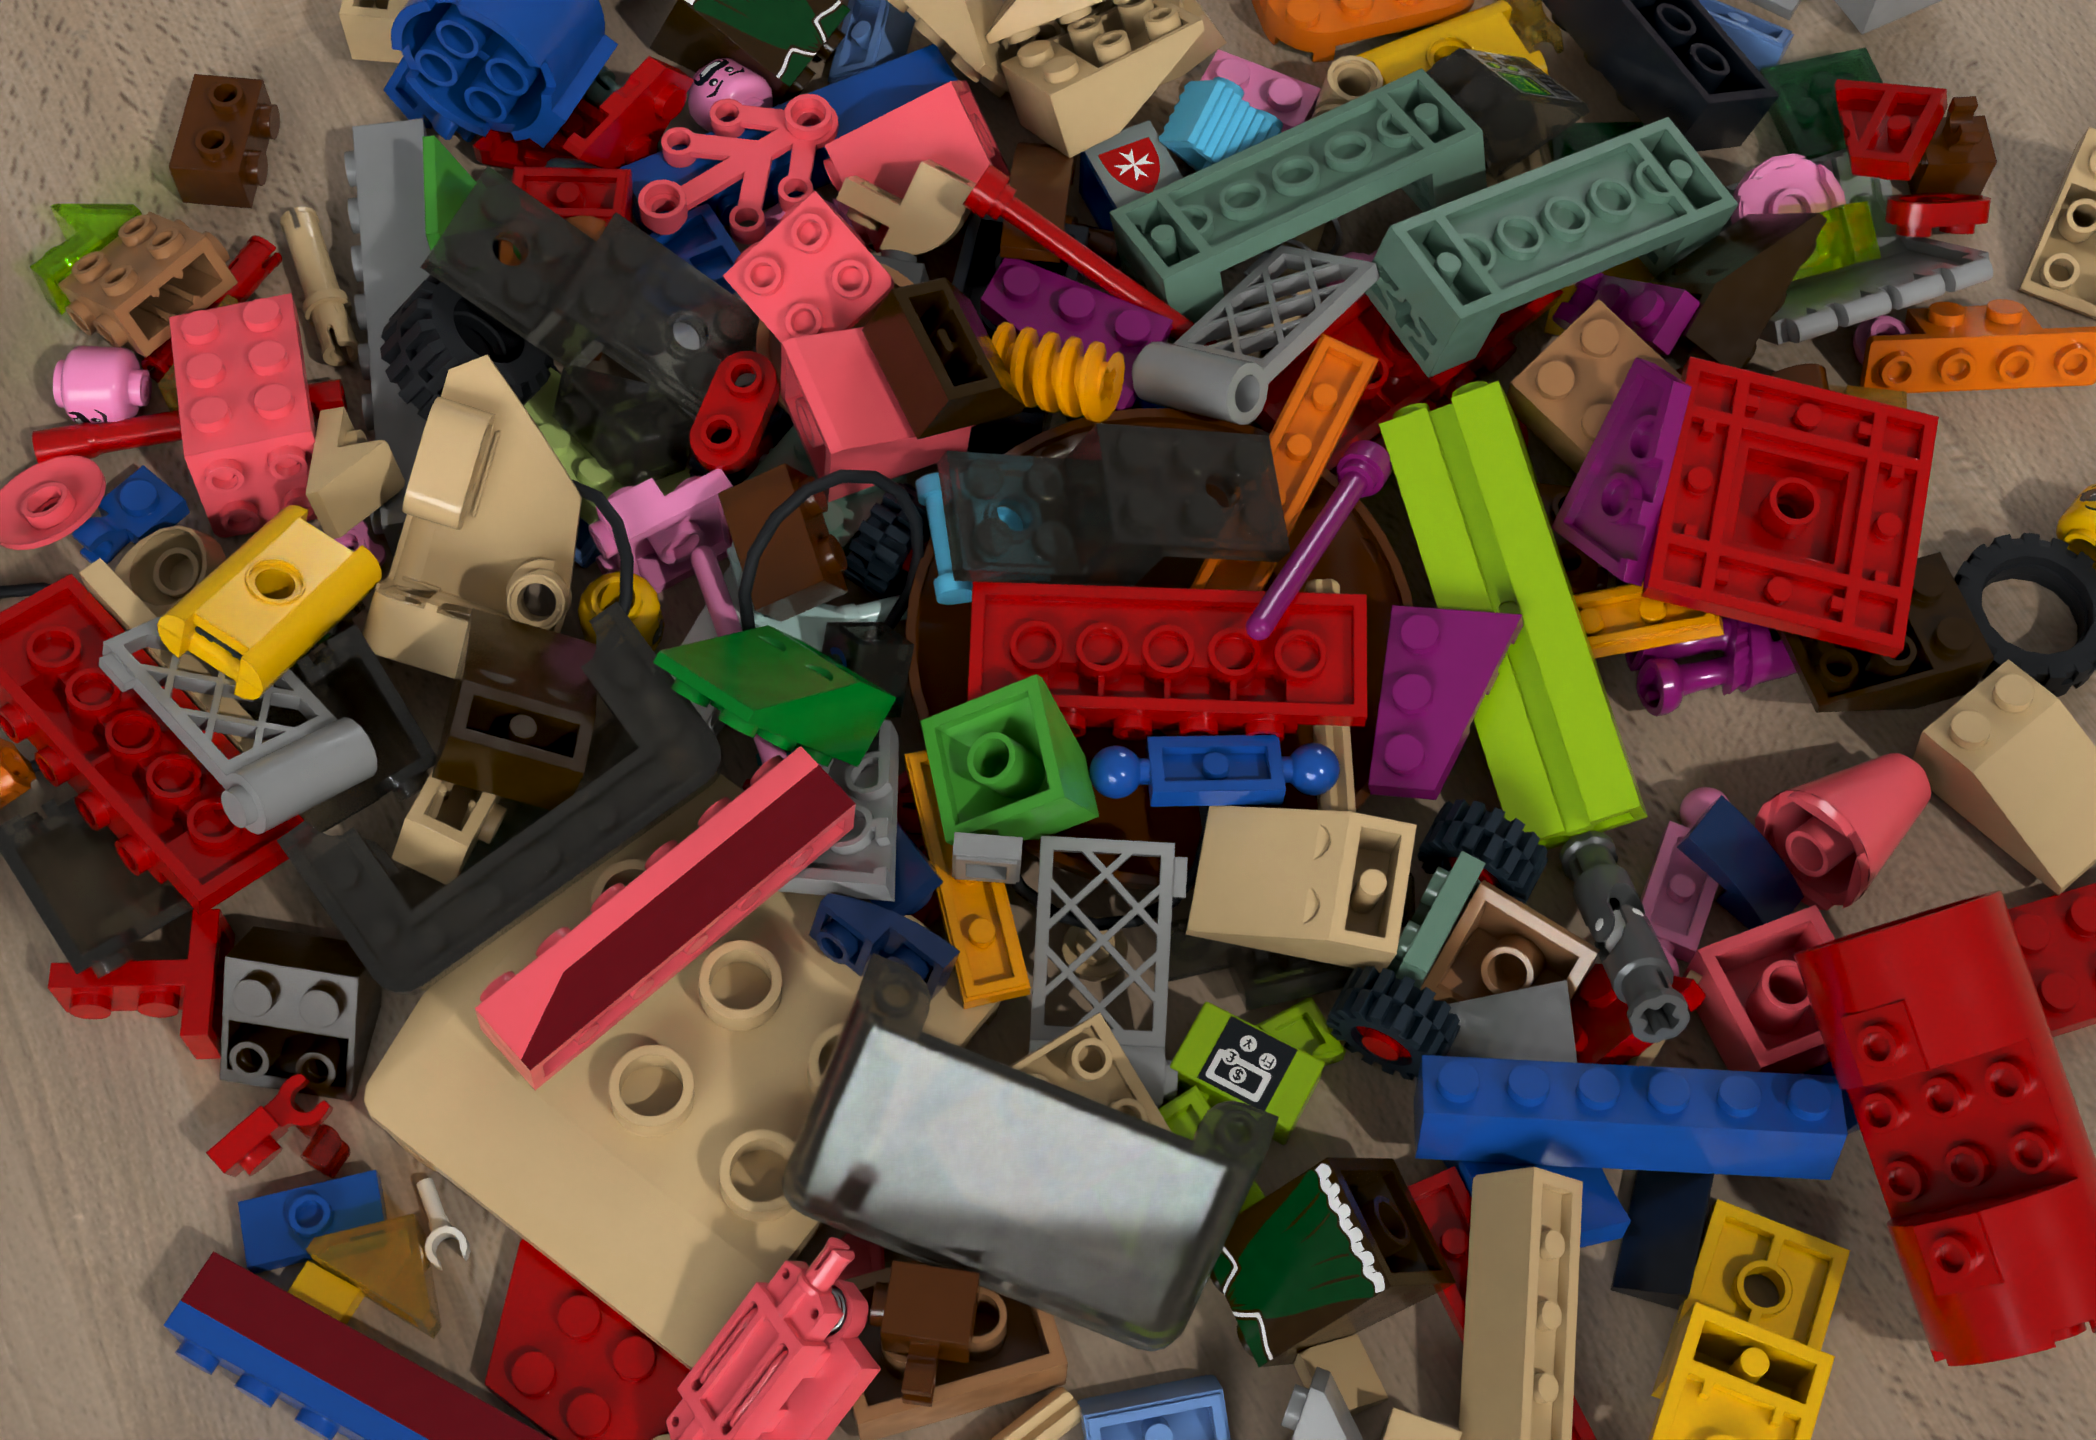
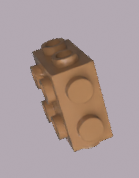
(144, 279)

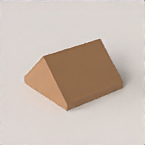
(1505, 949)

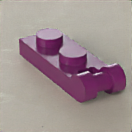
(1649, 309)

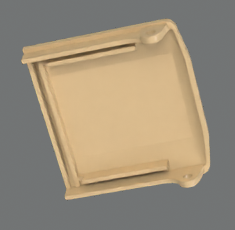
(668, 1136)

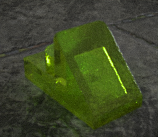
(86, 230)
(1843, 242)

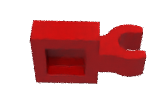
(255, 1139)

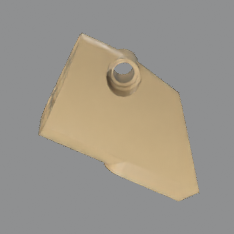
(480, 525)

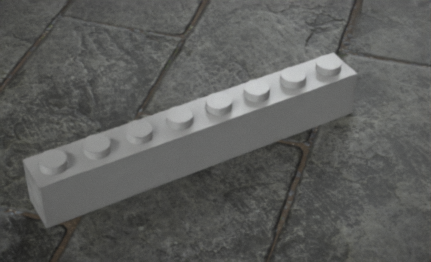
(392, 249)

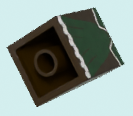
(762, 35)
(1327, 1258)

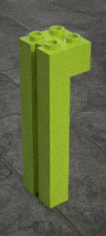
(1494, 551)

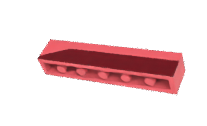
(665, 916)

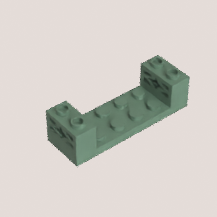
(1295, 181)
(1539, 232)

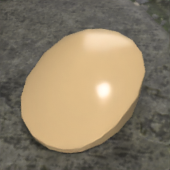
(169, 565)

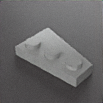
(865, 858)

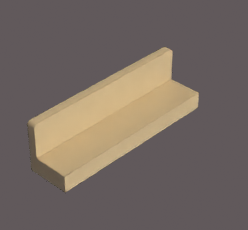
(1521, 1306)

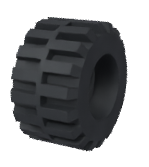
(443, 330)

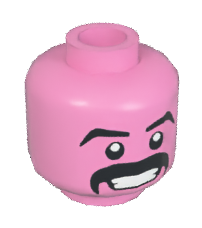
(725, 80)
(101, 384)

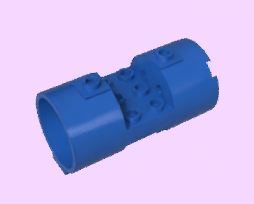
(503, 60)

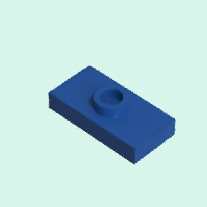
(284, 1223)

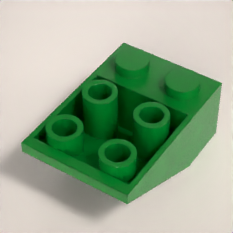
(781, 692)

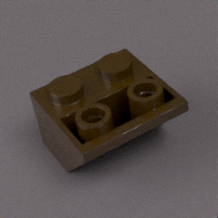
(940, 359)
(297, 1009)

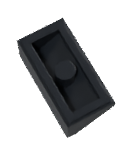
(1663, 1236)

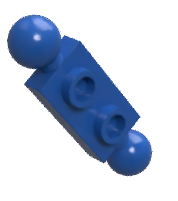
(1214, 770)

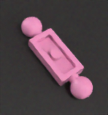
(1677, 889)

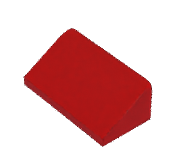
(579, 190)

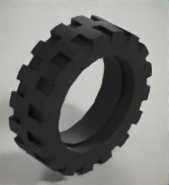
(2054, 568)

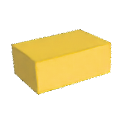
(326, 1292)

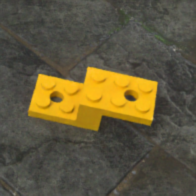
(1741, 1365)

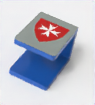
(1124, 171)

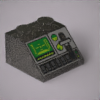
(1509, 101)

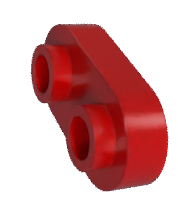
(1950, 212)
(737, 409)

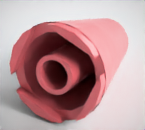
(1844, 826)

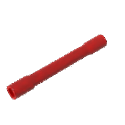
(95, 439)

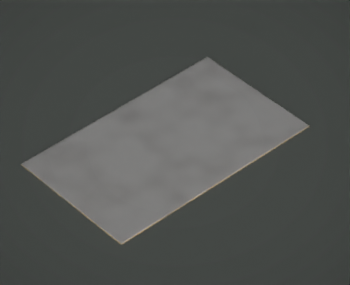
(1517, 1025)

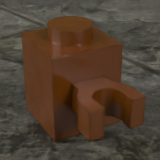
(1958, 153)
(928, 1317)

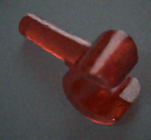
(326, 1149)

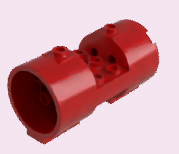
(1964, 1125)

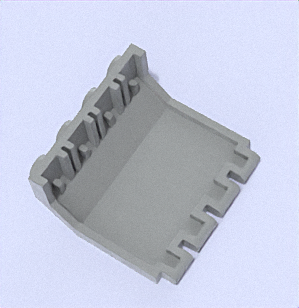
(1905, 275)

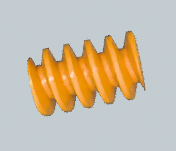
(1060, 377)

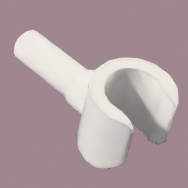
(438, 1223)

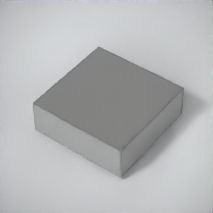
(986, 857)

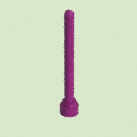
(1360, 474)

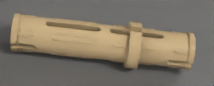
(325, 303)

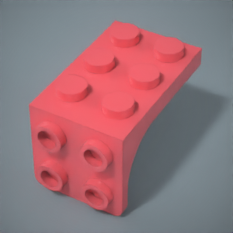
(810, 273)
(244, 411)

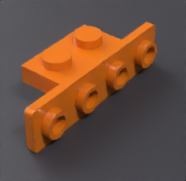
(1978, 350)

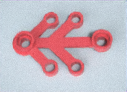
(741, 160)

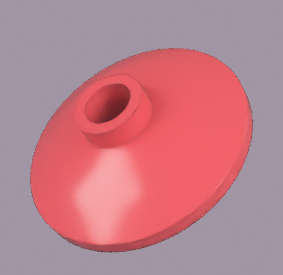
(49, 501)

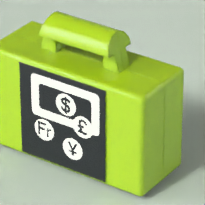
(1247, 1066)

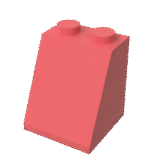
(935, 126)
(850, 411)

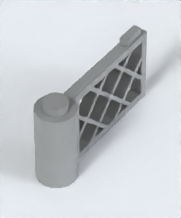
(1221, 377)
(274, 778)
(1142, 1048)

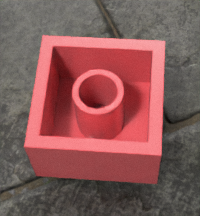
(1757, 996)

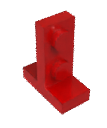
(160, 986)

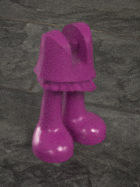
(1747, 660)

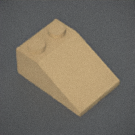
(2018, 773)

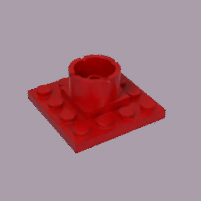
(1793, 508)

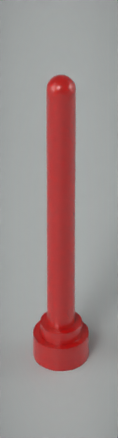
(997, 199)

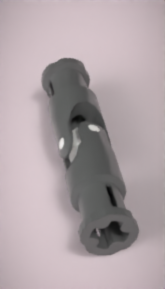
(1625, 938)

